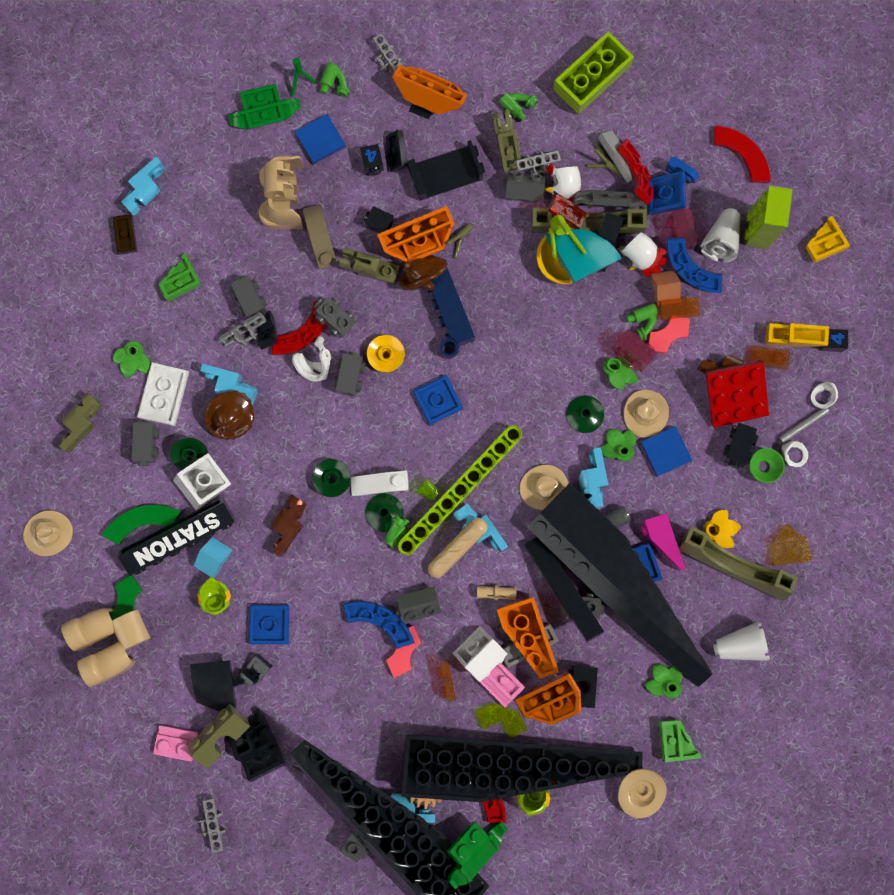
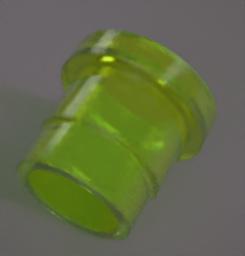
(428, 490)

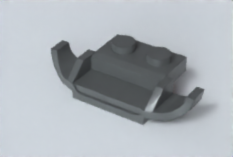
(608, 198)

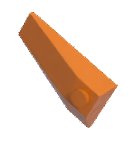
(525, 628)

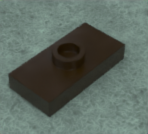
(125, 234)

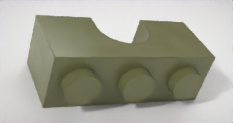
(227, 723)

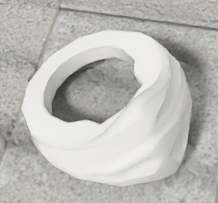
(831, 387)
(786, 447)

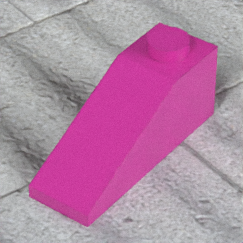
(662, 537)

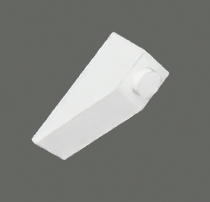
(380, 483)

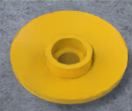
(383, 344)

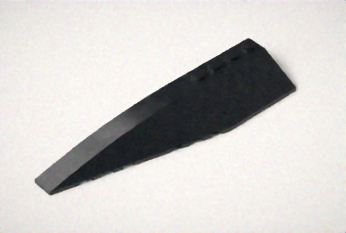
(613, 571)
(501, 769)
(396, 837)

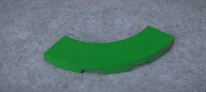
(138, 517)

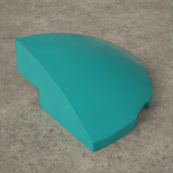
(576, 264)

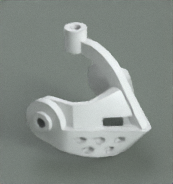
(305, 367)

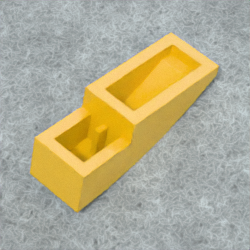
(796, 335)

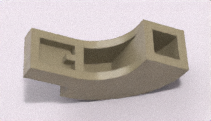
(319, 236)

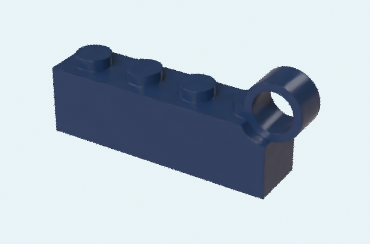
(451, 314)

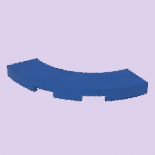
(689, 270)
(381, 617)

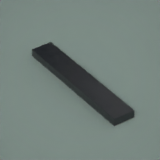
(564, 589)

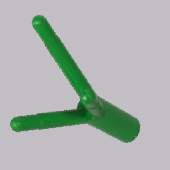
(298, 71)

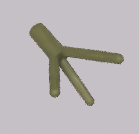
(610, 165)
(459, 236)

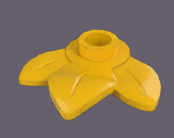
(723, 529)

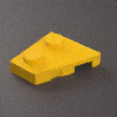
(827, 241)

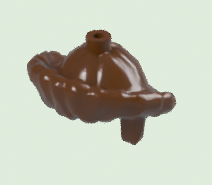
(421, 272)
(229, 415)

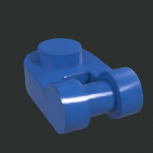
(677, 165)

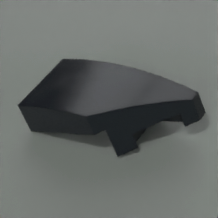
(267, 332)
(254, 671)

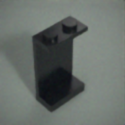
(446, 171)

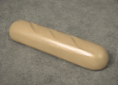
(457, 548)

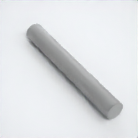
(804, 424)

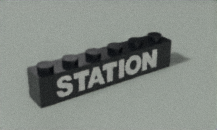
(176, 536)

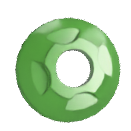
(775, 462)

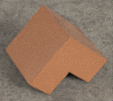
(666, 286)

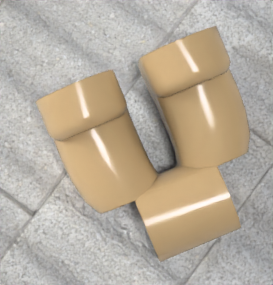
(279, 188)
(96, 626)

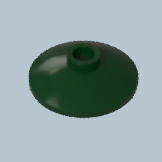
(578, 420)
(181, 457)
(324, 471)
(374, 508)

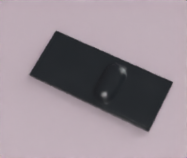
(420, 111)

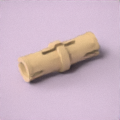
(496, 592)

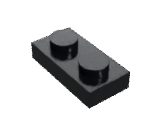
(396, 151)

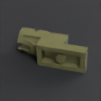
(506, 140)
(369, 266)
(78, 422)

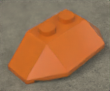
(428, 90)
(419, 236)
(552, 700)

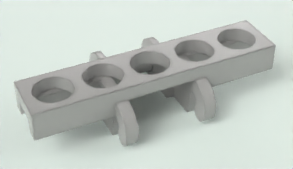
(394, 65)
(528, 164)
(238, 336)
(208, 820)

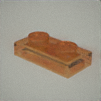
(679, 308)
(771, 357)
(448, 689)

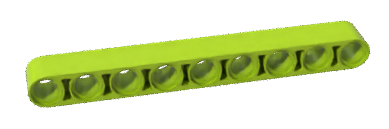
(463, 481)

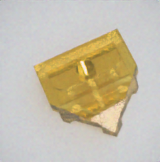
(789, 548)

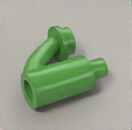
(330, 73)
(509, 102)
(647, 312)
(396, 531)

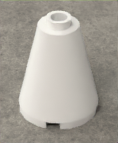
(723, 237)
(743, 644)

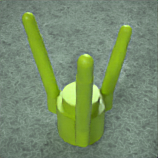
(560, 227)

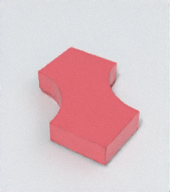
(674, 330)
(400, 661)

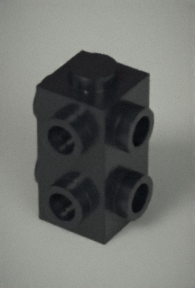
(738, 451)

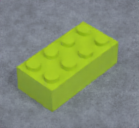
(593, 72)
(768, 217)

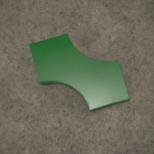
(127, 593)

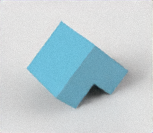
(212, 557)

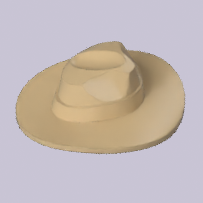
(646, 413)
(542, 485)
(48, 533)
(642, 793)

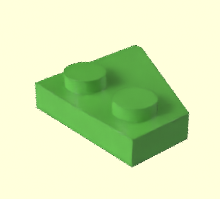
(180, 280)
(675, 742)

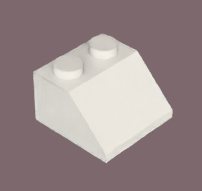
(201, 481)
(480, 654)

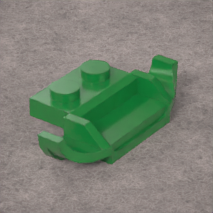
(262, 108)
(473, 851)

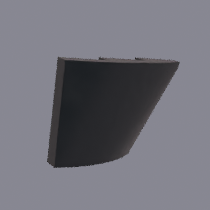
(213, 684)
(258, 748)

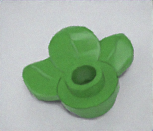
(132, 362)
(621, 375)
(618, 442)
(663, 679)

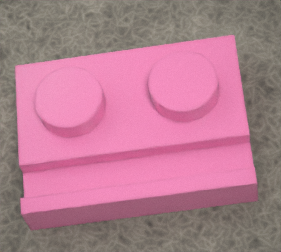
(502, 684)
(173, 742)

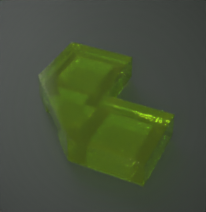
(495, 713)

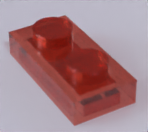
(572, 214)

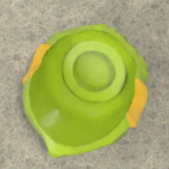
(213, 596)
(534, 802)

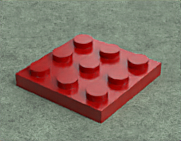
(737, 393)

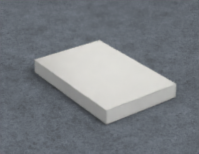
(163, 394)

